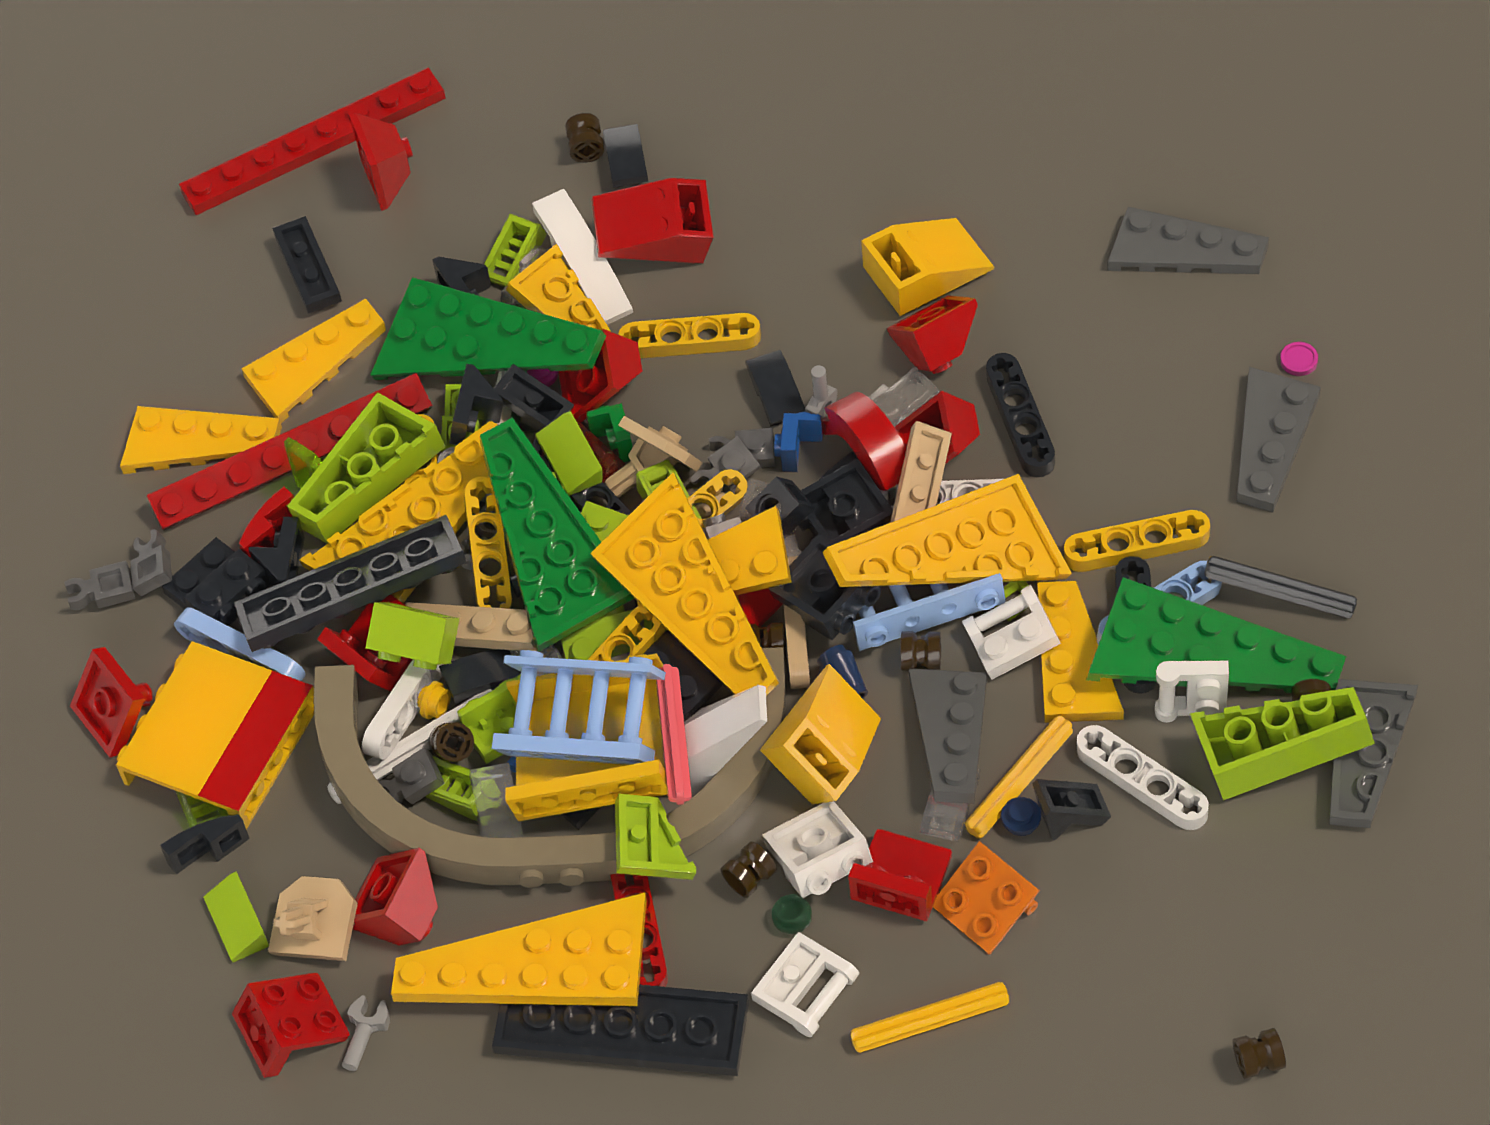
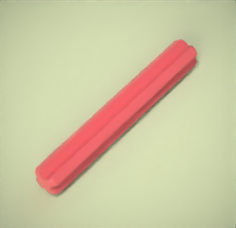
(674, 736)

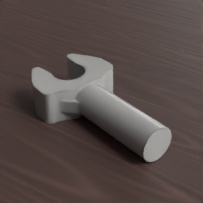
(822, 393)
(364, 1028)

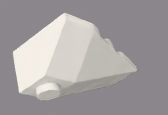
(721, 731)

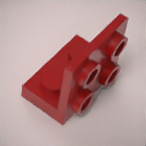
(351, 649)
(902, 875)
(287, 1017)

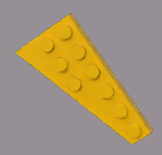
(428, 497)
(955, 543)
(677, 577)
(558, 960)

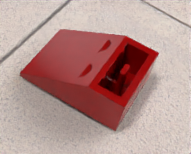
(655, 221)

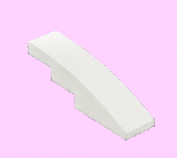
(580, 253)

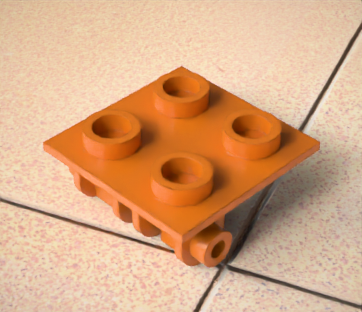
(986, 898)

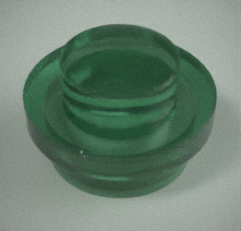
(791, 914)

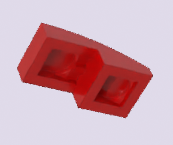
(267, 521)

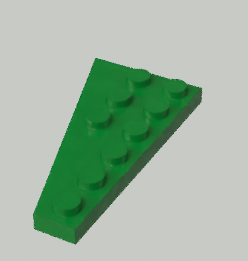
(446, 328)
(547, 540)
(1161, 627)

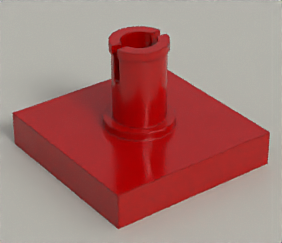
(109, 701)

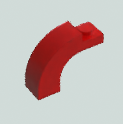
(869, 435)

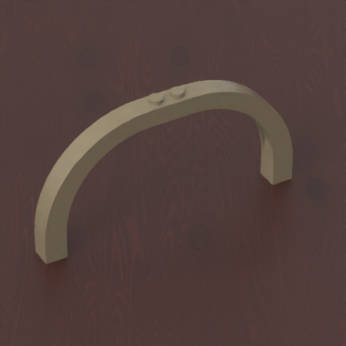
(521, 859)

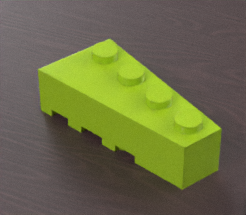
(365, 466)
(1280, 738)

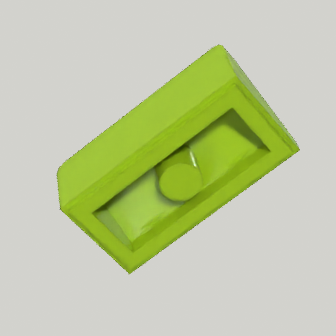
(570, 454)
(235, 918)

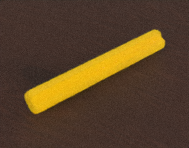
(1019, 776)
(929, 1017)

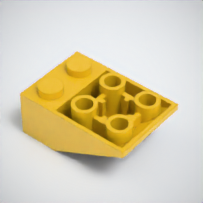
(922, 261)
(823, 738)

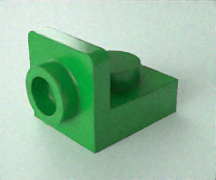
(605, 422)

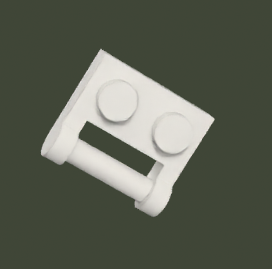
(1016, 641)
(1205, 688)
(794, 976)

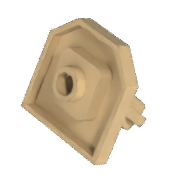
(649, 450)
(313, 920)

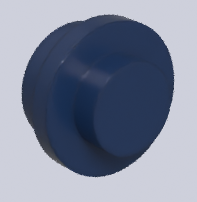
(1021, 816)

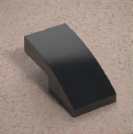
(625, 155)
(775, 386)
(476, 673)
(215, 836)

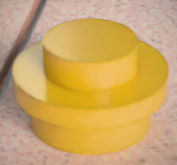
(433, 700)

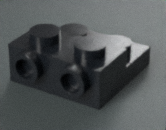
(845, 504)
(217, 580)
(818, 595)

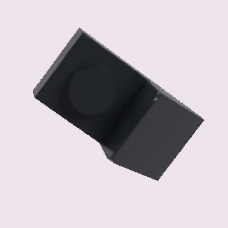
(462, 275)
(530, 400)
(475, 401)
(282, 560)
(1069, 803)

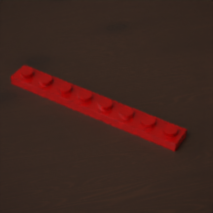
(308, 142)
(269, 459)

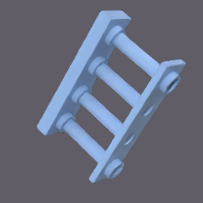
(928, 612)
(592, 744)

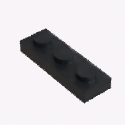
(307, 264)

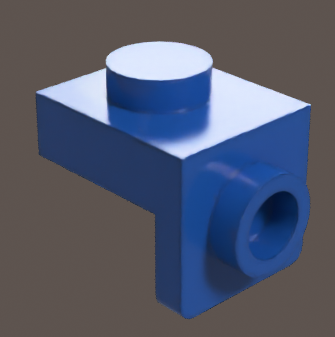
(796, 428)

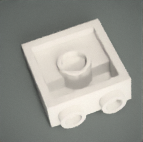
(817, 848)

